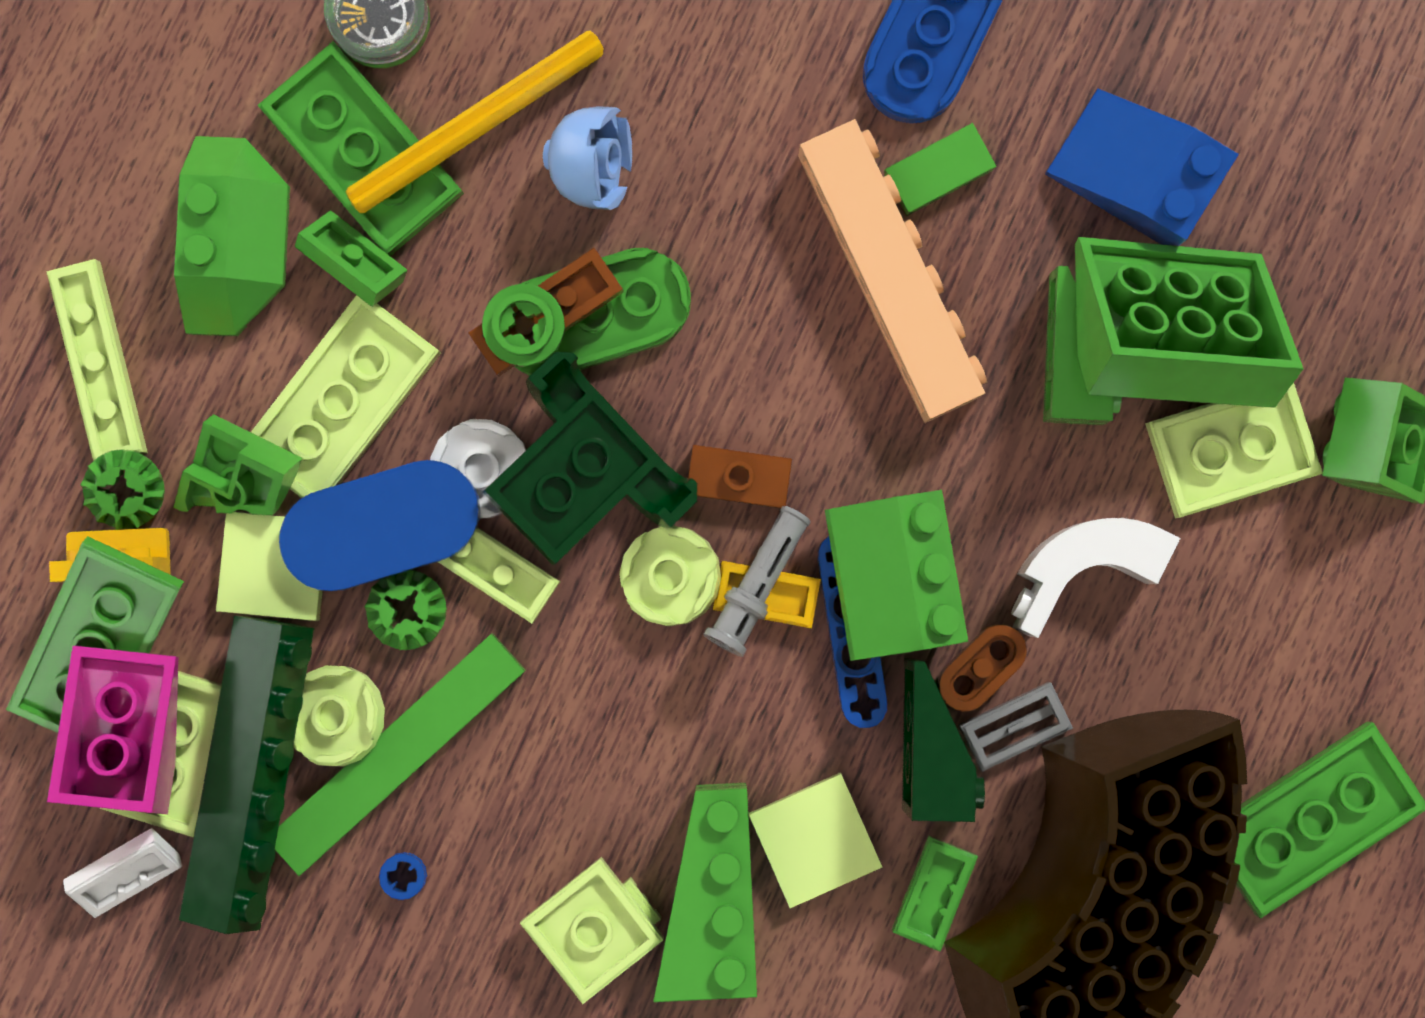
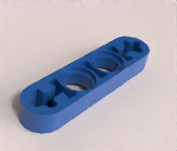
(838, 641)

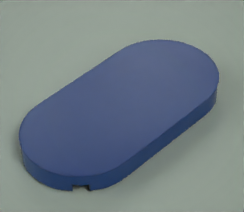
(924, 55)
(379, 525)

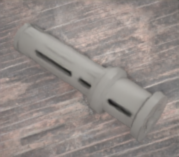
(747, 601)

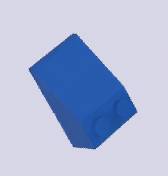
(1142, 167)

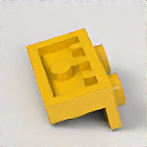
(146, 545)

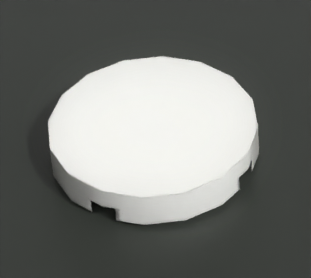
(481, 453)

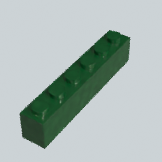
(246, 775)

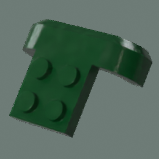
(583, 466)

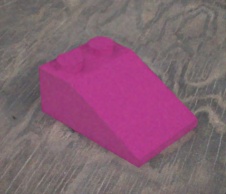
(117, 731)

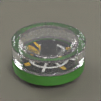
(378, 30)

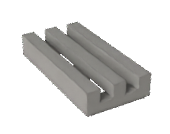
(1054, 707)

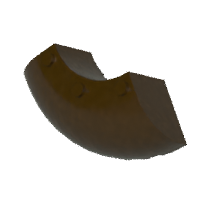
(1119, 877)

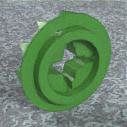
(499, 319)
(139, 474)
(429, 605)

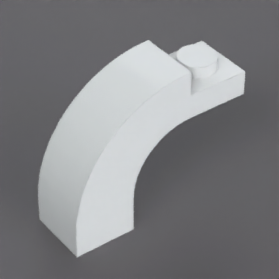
(1113, 542)

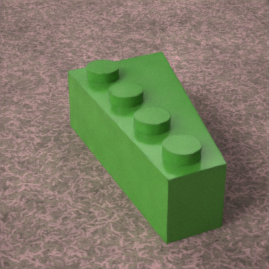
(711, 916)

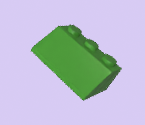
(896, 575)

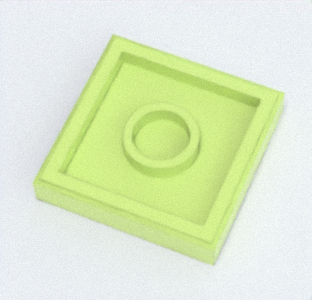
(254, 573)
(815, 840)
(592, 930)

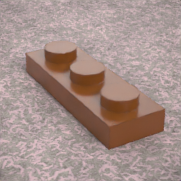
(579, 291)

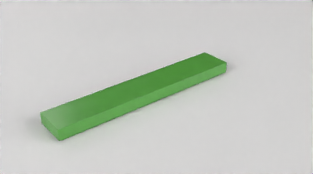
(397, 754)

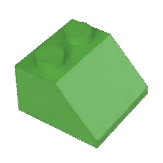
(1378, 439)

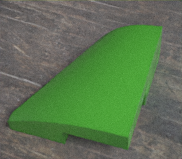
(236, 471)

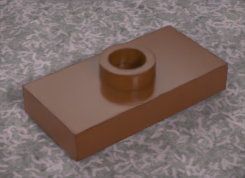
(740, 476)

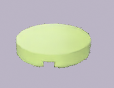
(670, 576)
(338, 716)

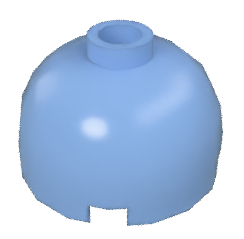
(588, 156)

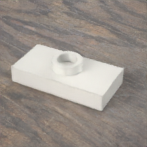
(122, 873)

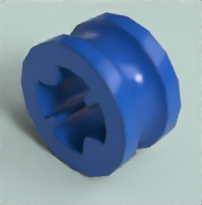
(413, 887)

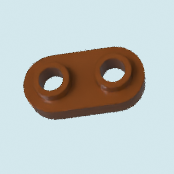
(981, 668)

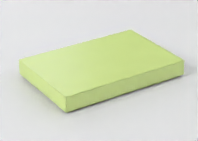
(1232, 452)
(195, 724)

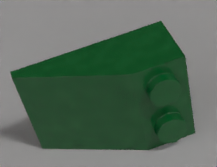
(936, 766)

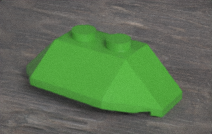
(228, 236)

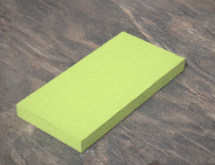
(346, 394)

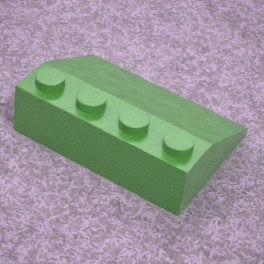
(1180, 324)

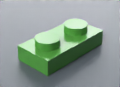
(350, 258)

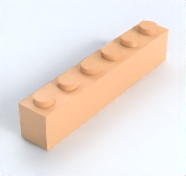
(891, 271)

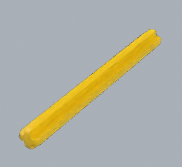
(474, 122)

